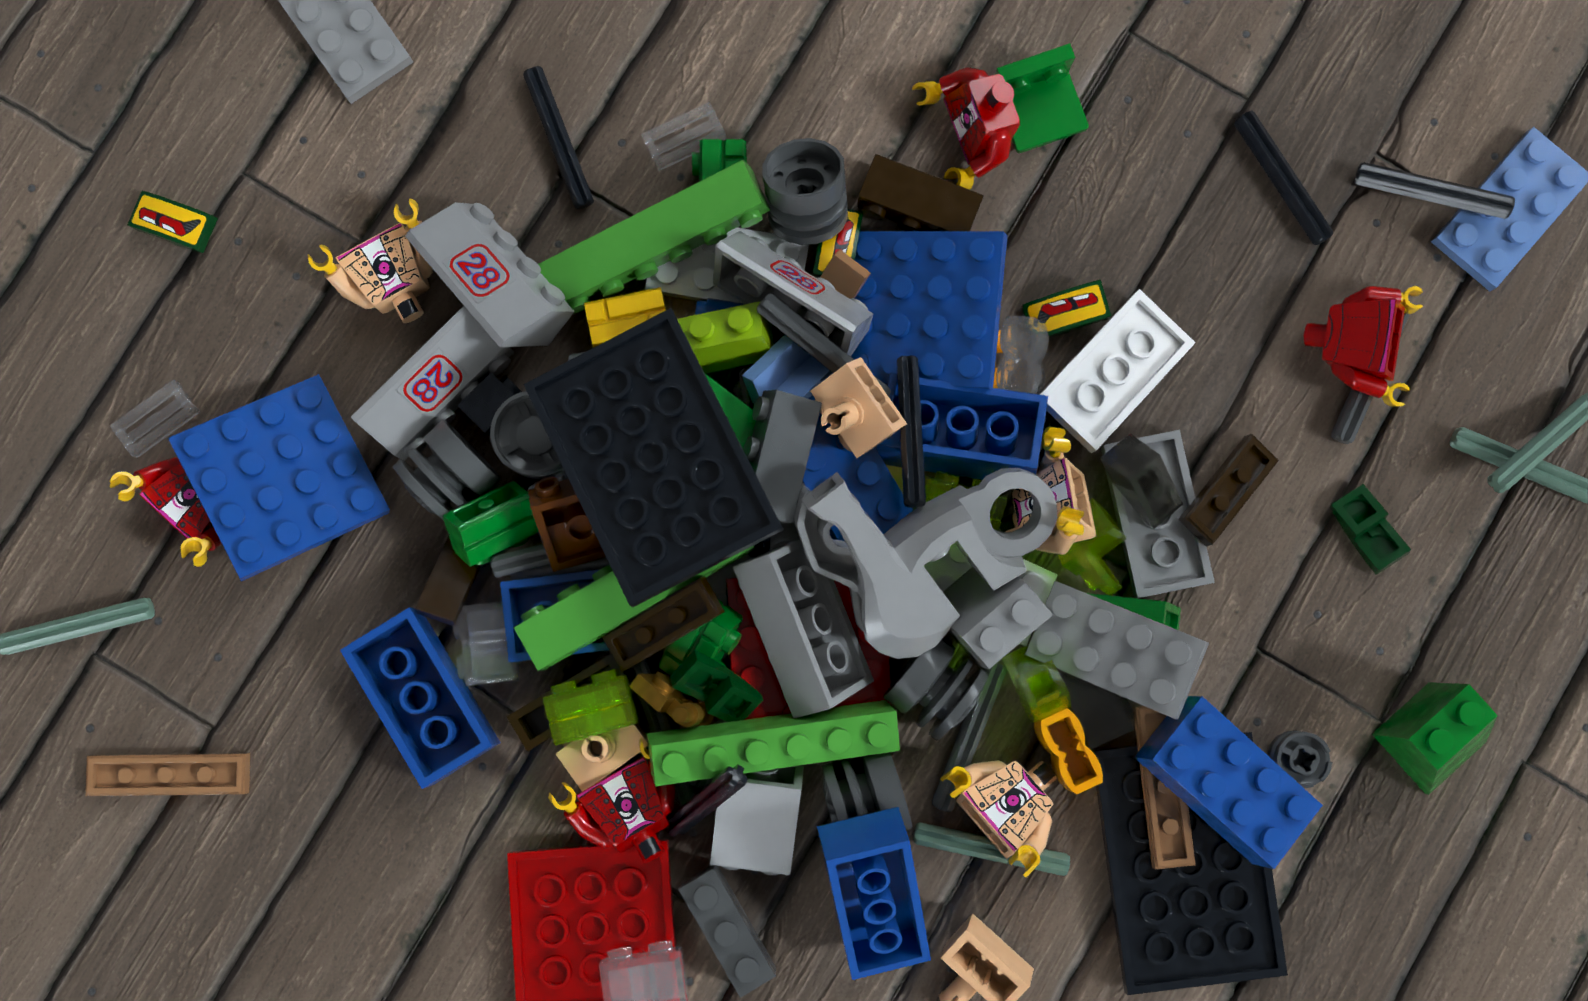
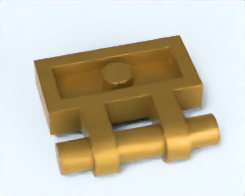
(683, 708)

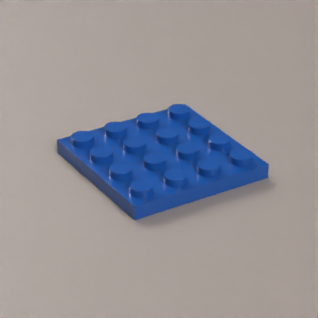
(933, 300)
(279, 476)

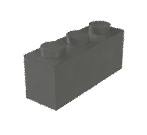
(782, 446)
(728, 930)

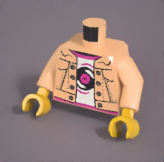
(382, 271)
(1069, 490)
(1007, 806)

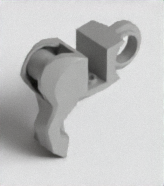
(886, 574)

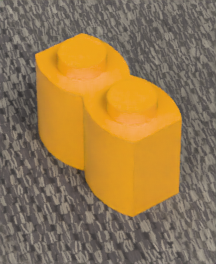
(1071, 760)

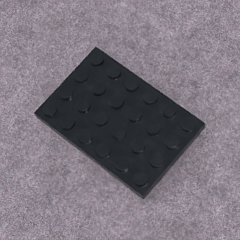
(652, 458)
(1187, 921)

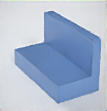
(785, 369)

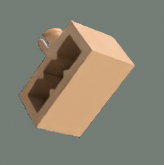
(857, 408)
(599, 755)
(983, 965)

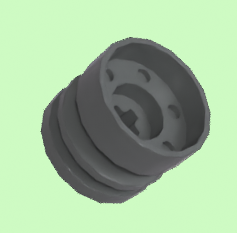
(805, 191)
(446, 471)
(937, 688)
(866, 792)

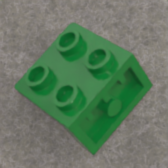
(1044, 98)

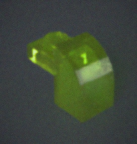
(1087, 555)
(1037, 684)

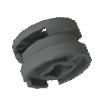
(1302, 756)

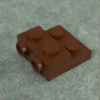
(563, 524)

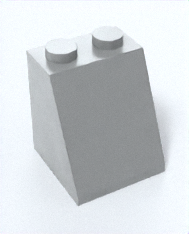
(992, 619)
(759, 823)

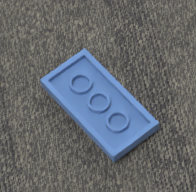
(1543, 185)

